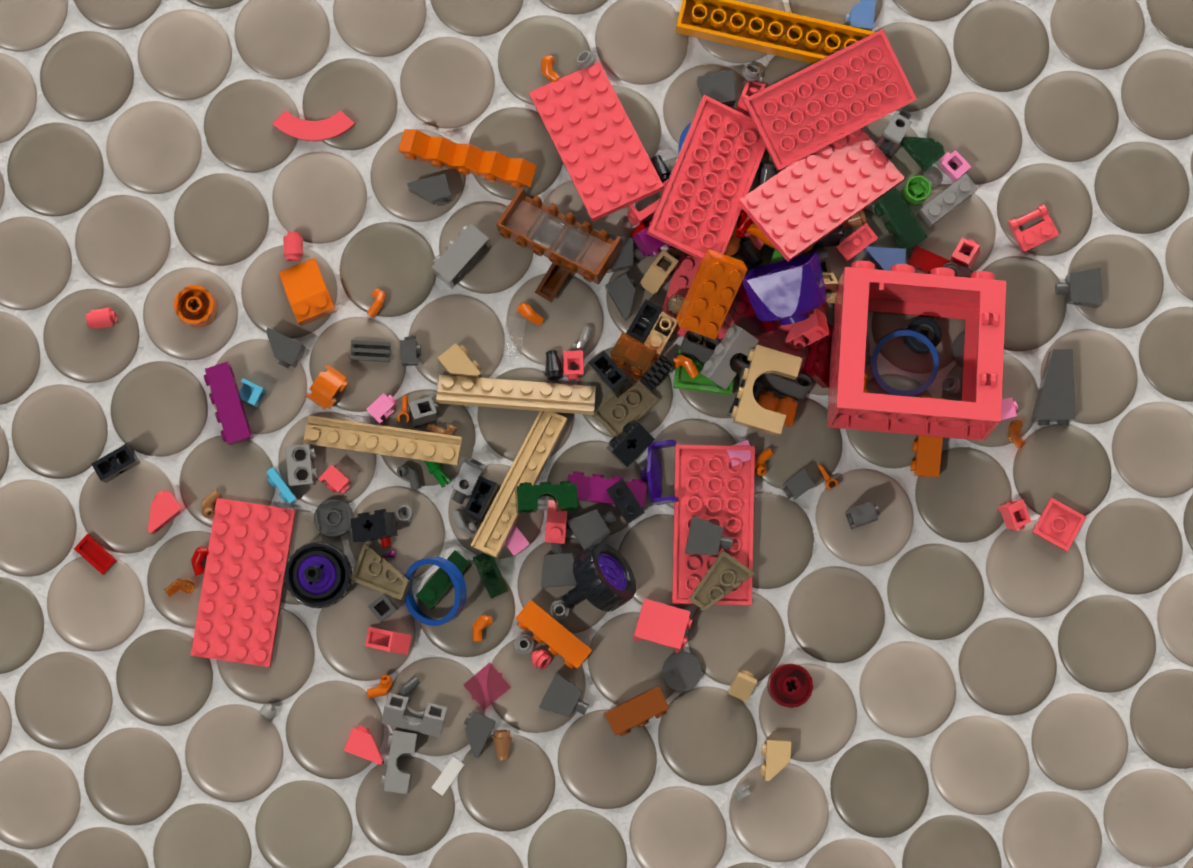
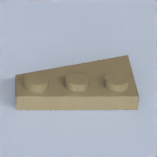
(379, 574)
(720, 580)

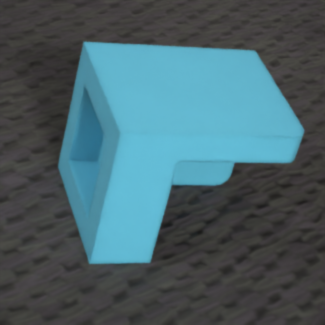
(251, 393)

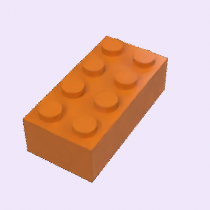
(711, 294)

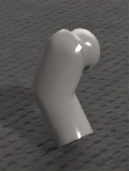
(463, 525)

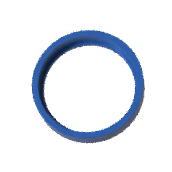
(905, 332)
(459, 586)

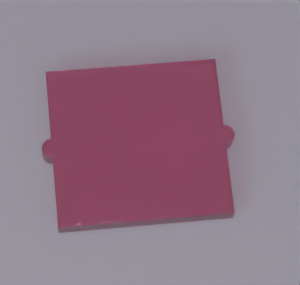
(487, 686)

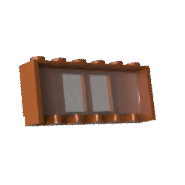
(558, 237)

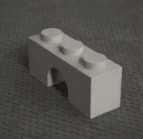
(947, 200)
(718, 366)
(400, 715)
(395, 779)

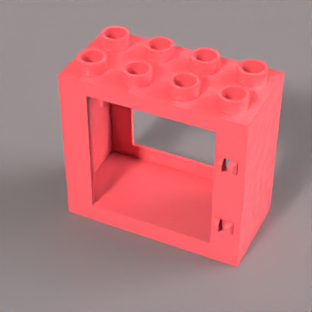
(938, 295)

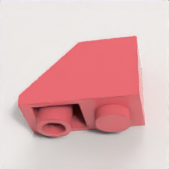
(808, 330)

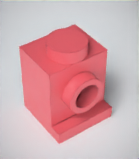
(965, 248)
(573, 357)
(335, 480)
(1015, 514)

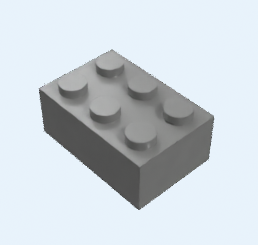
(460, 255)

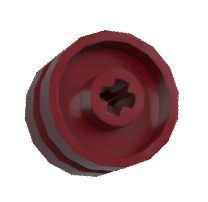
(801, 688)

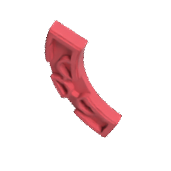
(313, 130)

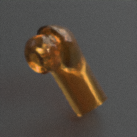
(1014, 433)
(179, 585)

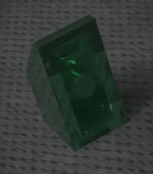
(923, 151)
(490, 574)

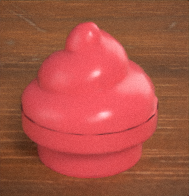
(540, 658)

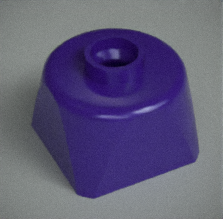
(786, 289)

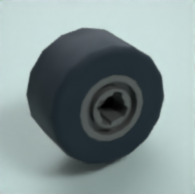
(929, 328)

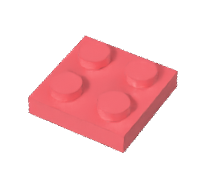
(1058, 524)

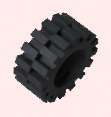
(657, 372)

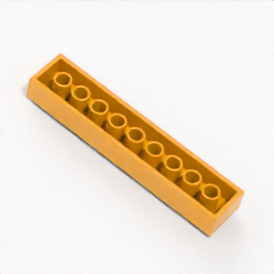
(765, 29)

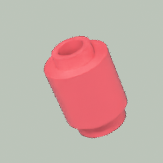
(293, 246)
(101, 318)

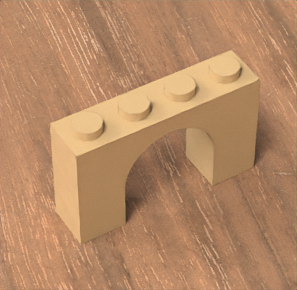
(748, 411)

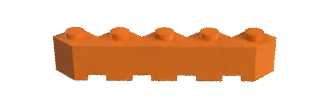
(466, 159)

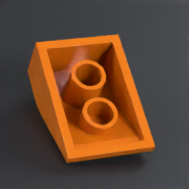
(307, 292)

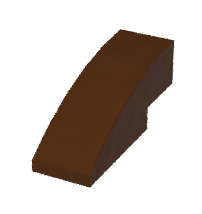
(552, 282)

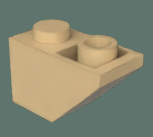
(658, 272)
(661, 333)
(457, 362)
(742, 685)
(777, 756)

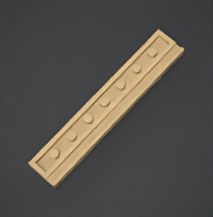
(516, 394)
(383, 440)
(525, 468)

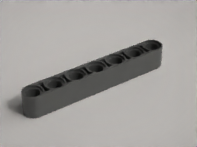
(702, 348)

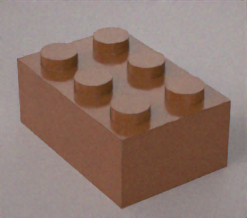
(637, 711)

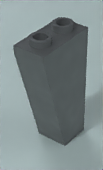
(1056, 391)

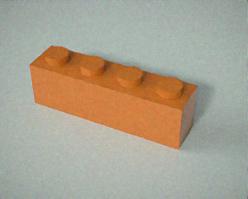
(927, 454)
(553, 634)

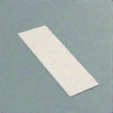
(447, 776)

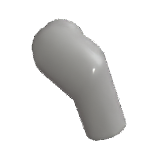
(583, 340)

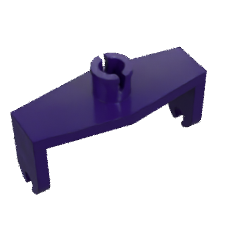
(654, 473)

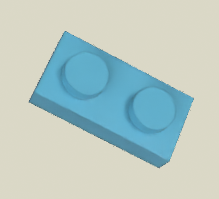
(276, 480)

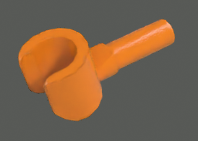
(404, 409)
(827, 477)

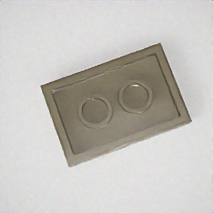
(630, 406)

